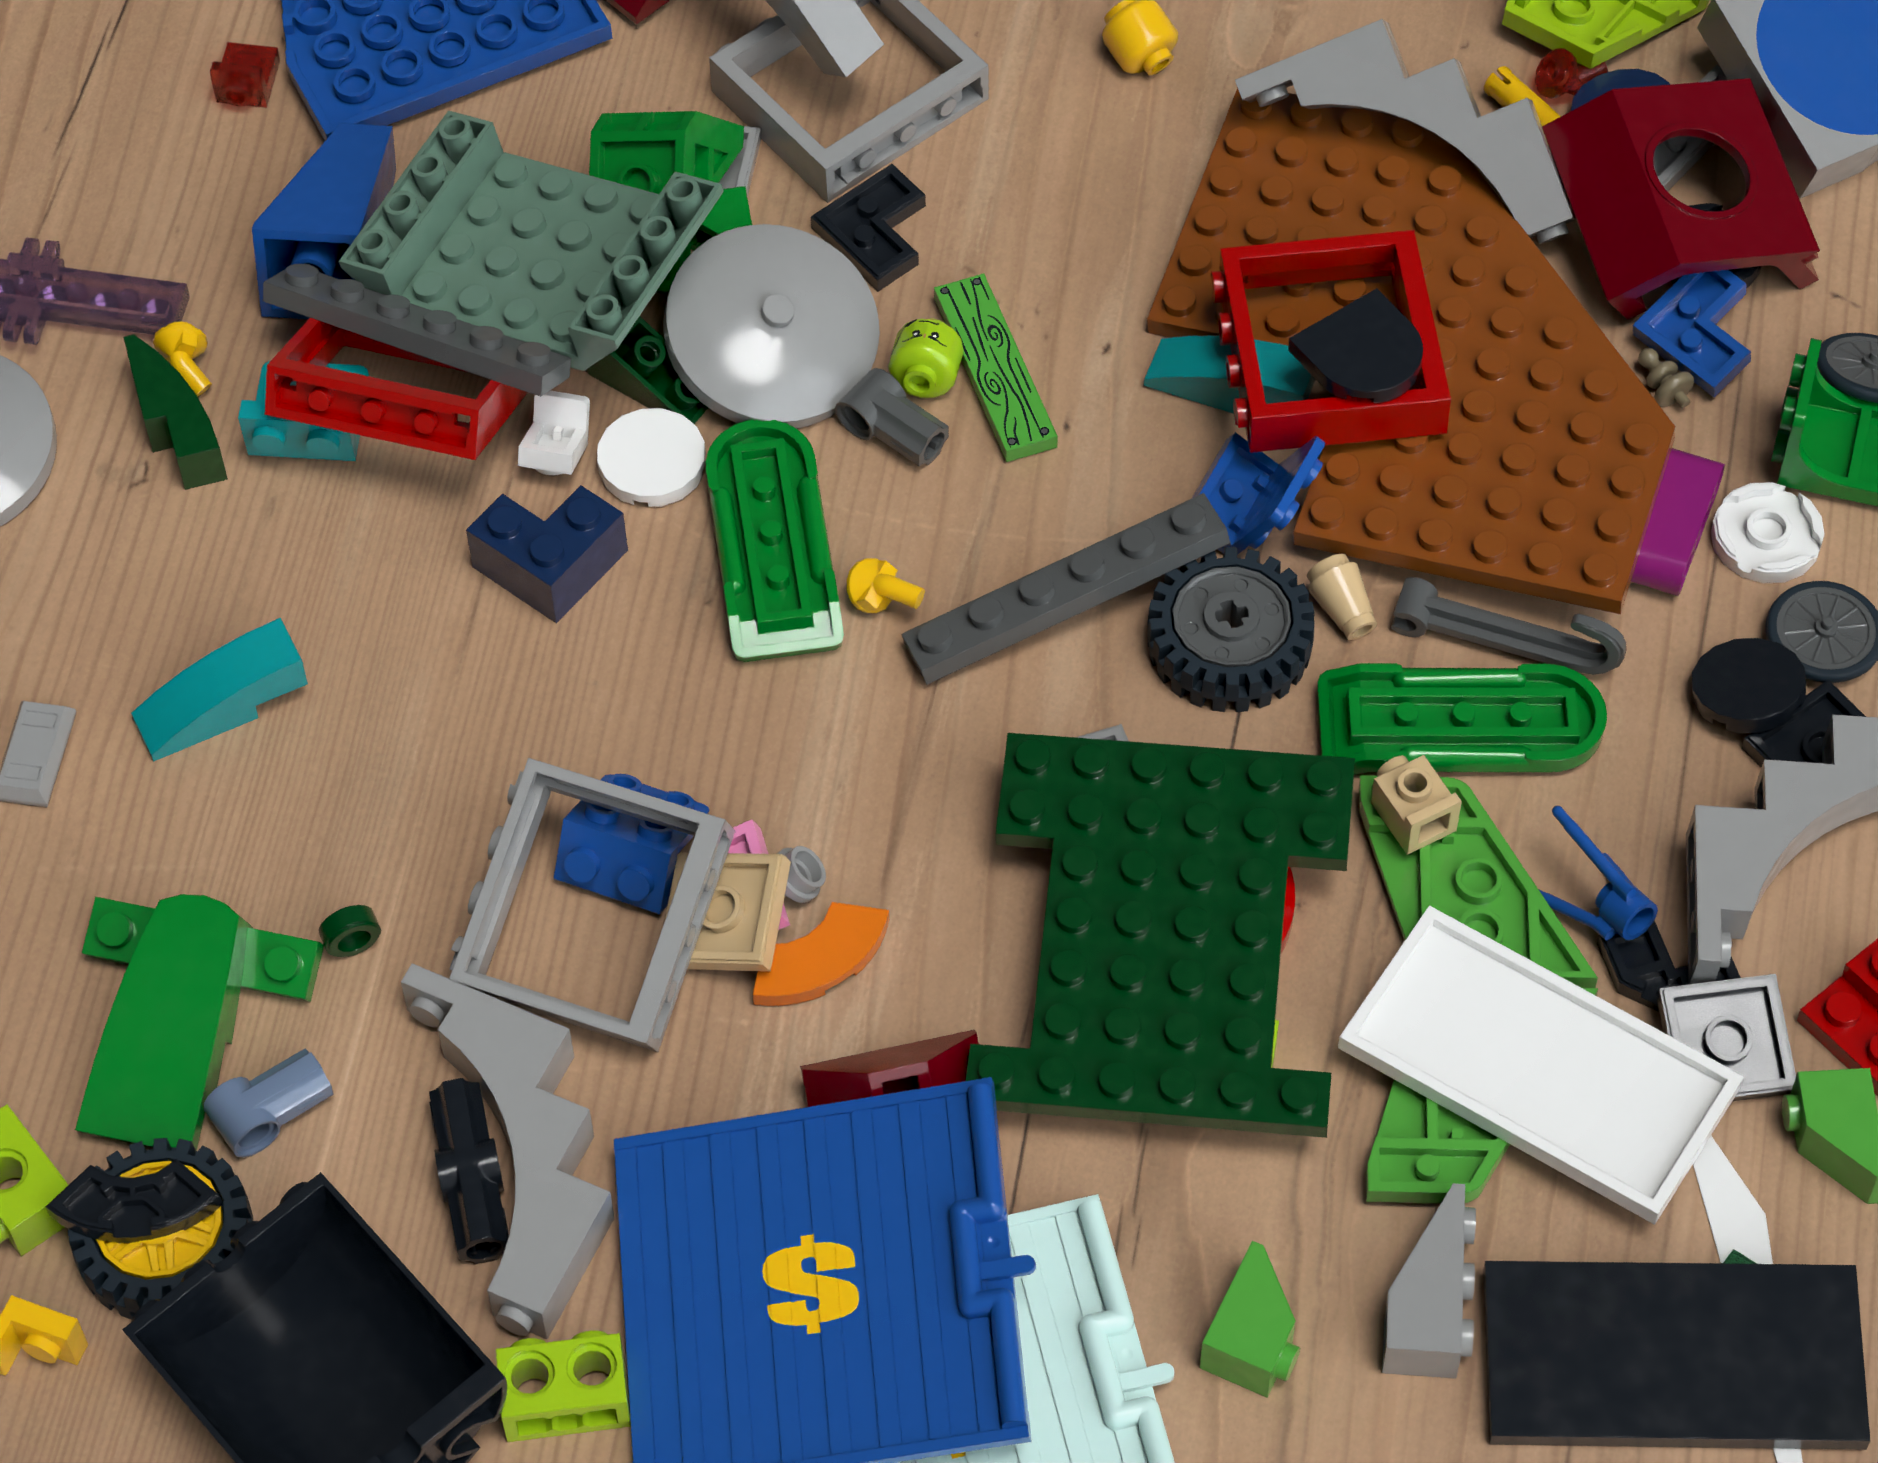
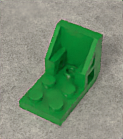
(651, 146)

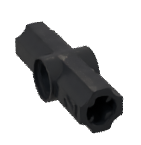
(469, 1170)

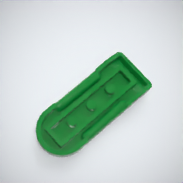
(772, 542)
(1461, 717)

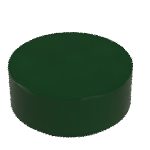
(349, 931)

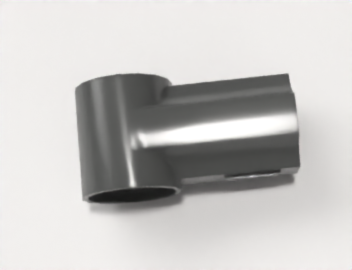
(881, 409)

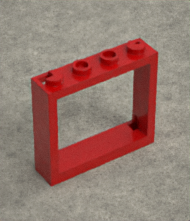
(310, 393)
(1332, 419)

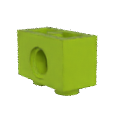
(22, 1207)

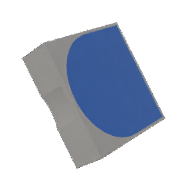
(1812, 76)

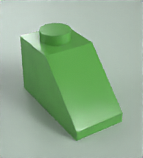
(1837, 1126)
(1252, 1328)

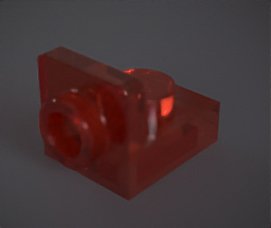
(245, 75)

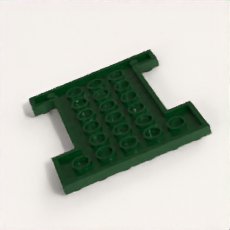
(1165, 929)

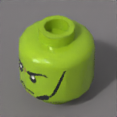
(928, 355)

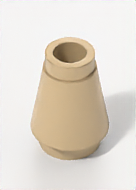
(1342, 594)

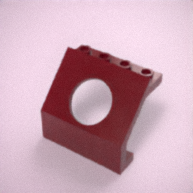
(1638, 228)

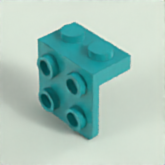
(287, 438)

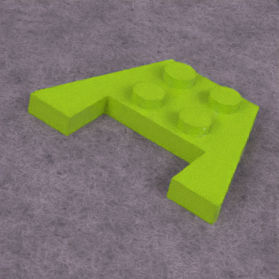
(1596, 27)

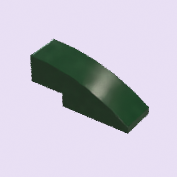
(174, 416)

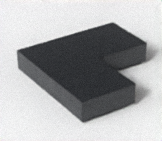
(863, 222)

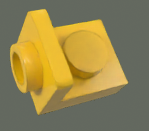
(40, 1333)

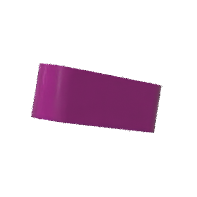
(1677, 521)

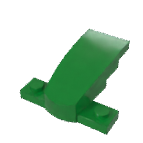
(177, 1009)

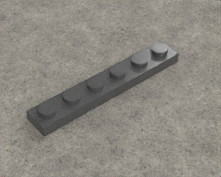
(417, 329)
(1065, 588)

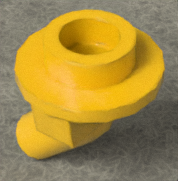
(179, 345)
(874, 586)

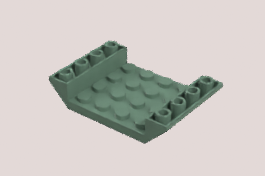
(525, 241)

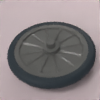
(1851, 364)
(1827, 629)

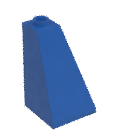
(325, 206)

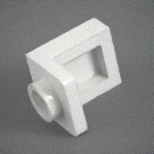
(556, 434)

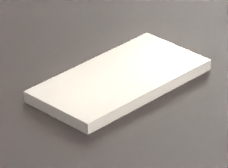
(1541, 1063)

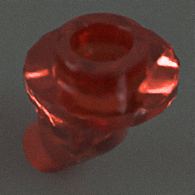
(1560, 75)

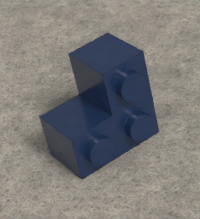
(548, 560)

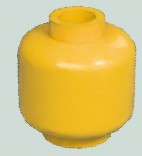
(1140, 36)

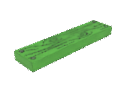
(996, 368)

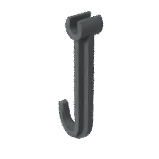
(1422, 609)

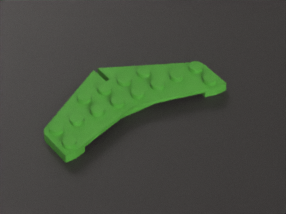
(1484, 886)

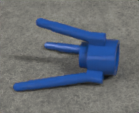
(1619, 902)

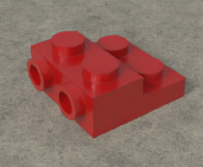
(1847, 1014)

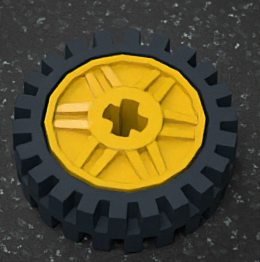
(149, 1269)

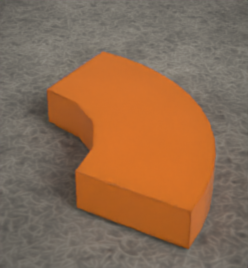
(824, 957)

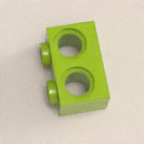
(564, 1402)

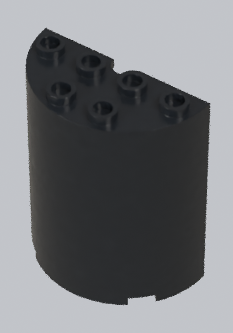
(319, 1346)

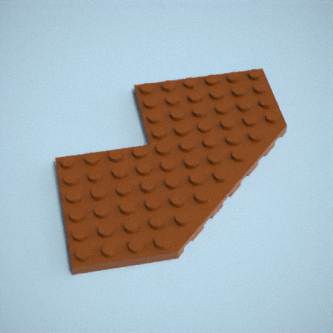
(1547, 426)

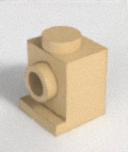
(1414, 802)

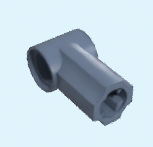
(254, 1110)

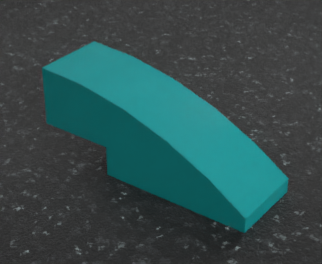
(1197, 371)
(220, 690)

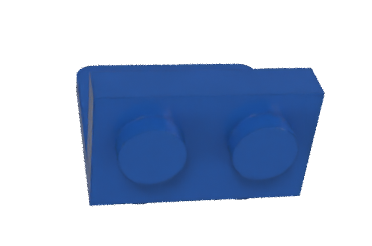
(1255, 491)
(621, 852)

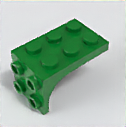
(1826, 436)

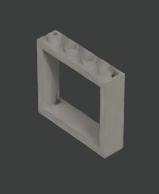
(878, 140)
(681, 929)

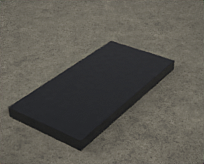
(1675, 1355)

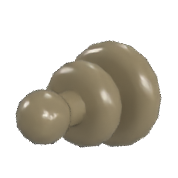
(1663, 376)

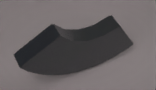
(135, 1207)

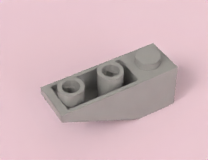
(1426, 1299)

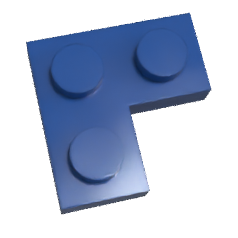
(1685, 329)

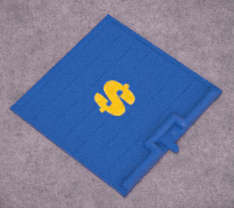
(823, 1284)

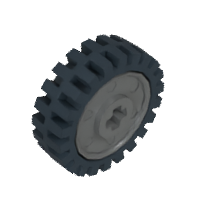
(1230, 630)

